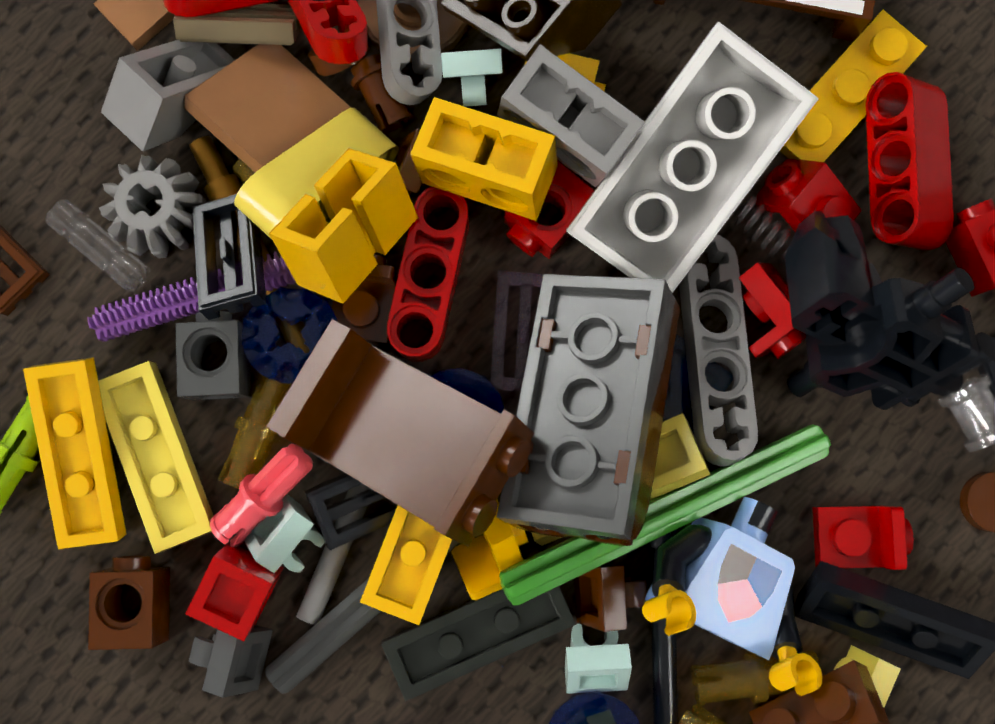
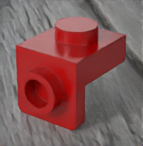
(804, 187)

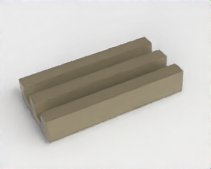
(247, 25)

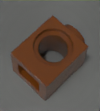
(110, 623)

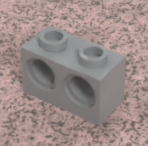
(586, 121)

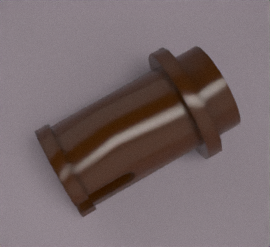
(384, 108)

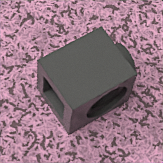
(193, 378)

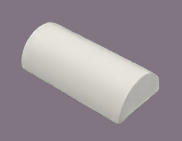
(692, 160)

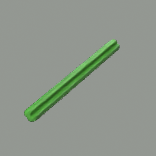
(667, 513)

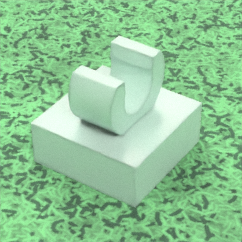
(471, 68)
(278, 536)
(598, 666)

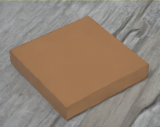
(263, 104)

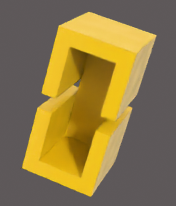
(367, 216)

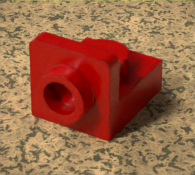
(769, 300)
(862, 536)

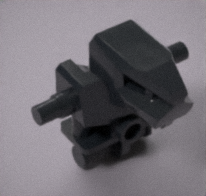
(873, 331)

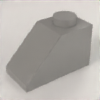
(151, 86)

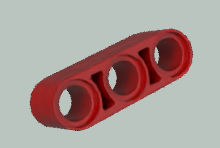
(906, 123)
(423, 247)

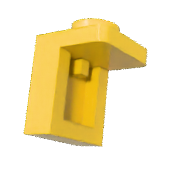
(488, 557)

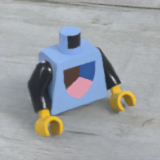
(734, 589)

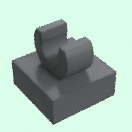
(232, 664)

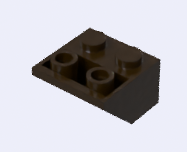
(526, 24)

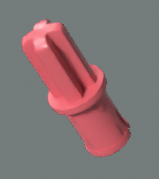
(261, 495)

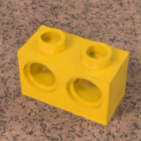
(485, 158)

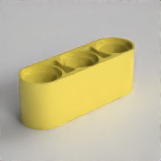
(291, 175)

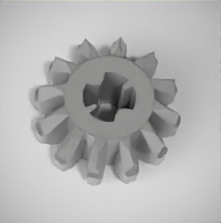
(131, 215)

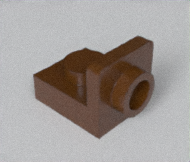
(370, 304)

